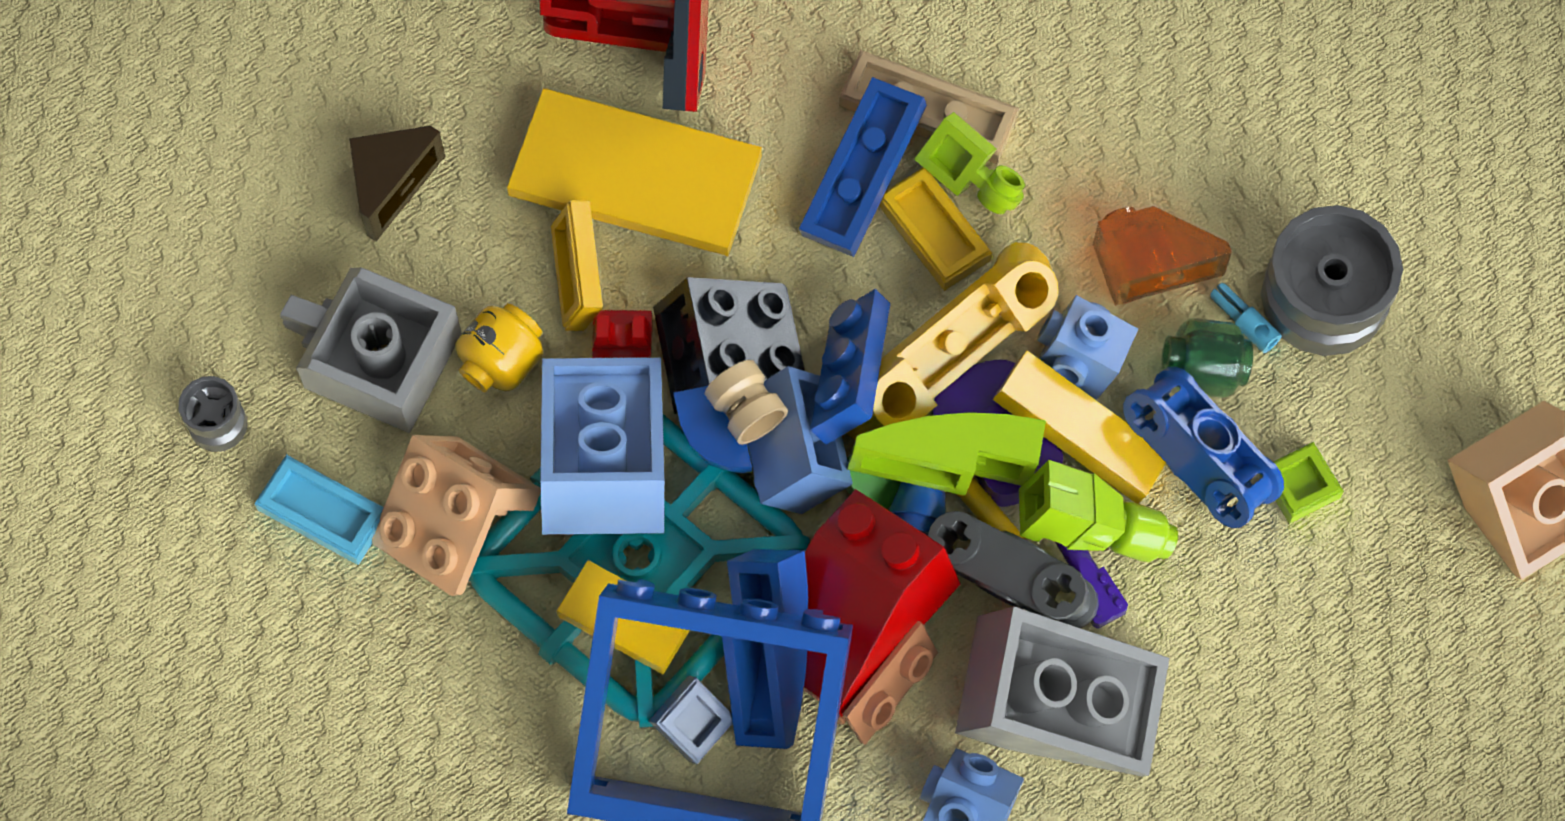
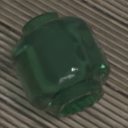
(1211, 354)

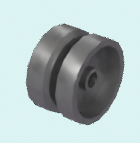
(1331, 280)

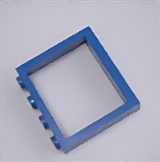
(699, 612)

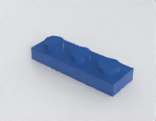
(863, 166)
(850, 366)

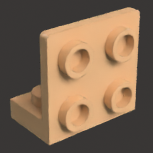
(445, 508)

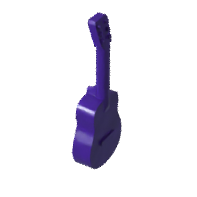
(974, 394)

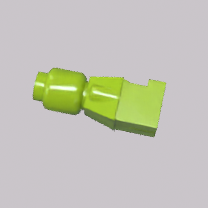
(1091, 515)

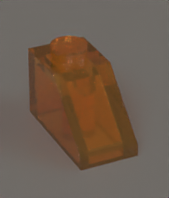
(1155, 253)

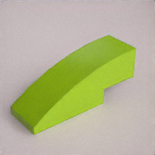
(951, 449)

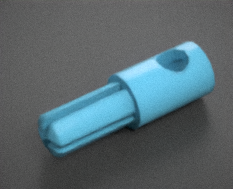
(1251, 322)

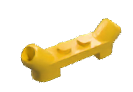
(1004, 299)

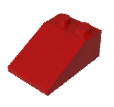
(874, 577)

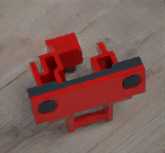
(654, 25)

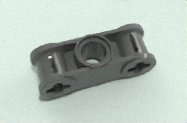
(1015, 569)

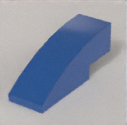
(765, 677)

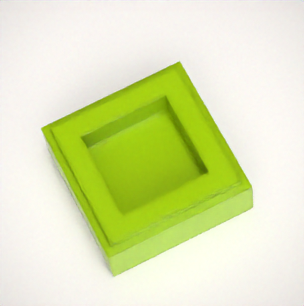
(1307, 483)

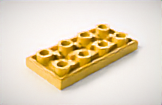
(636, 171)

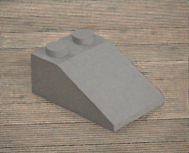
(1061, 692)

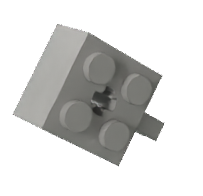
(365, 315)

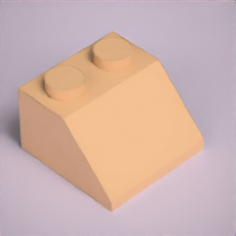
(1517, 488)

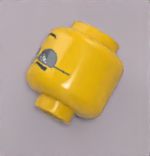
(499, 348)

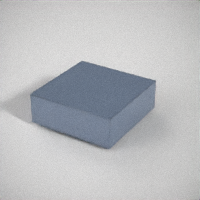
(692, 719)

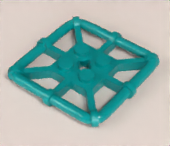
(675, 559)

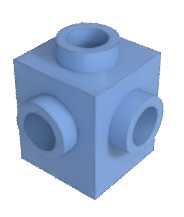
(1086, 344)
(970, 790)

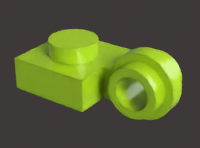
(958, 158)

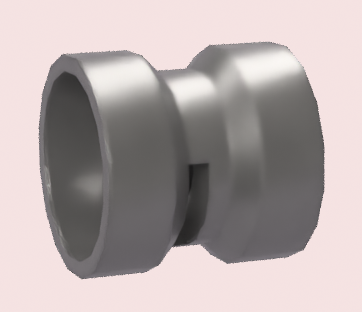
(208, 401)

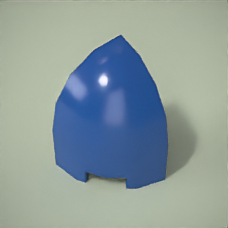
(709, 433)

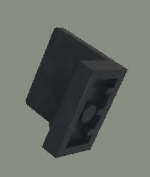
(722, 322)

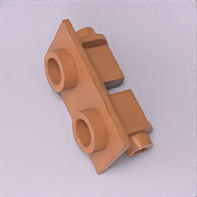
(880, 696)

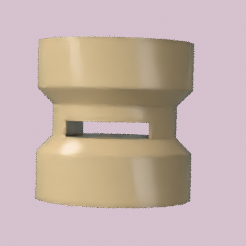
(746, 402)

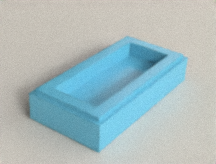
(320, 509)

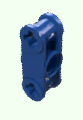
(1203, 447)

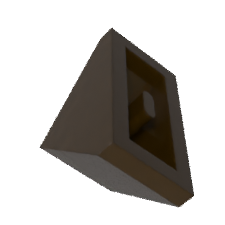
(391, 171)

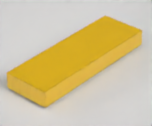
(1081, 427)

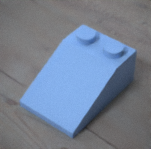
(602, 446)

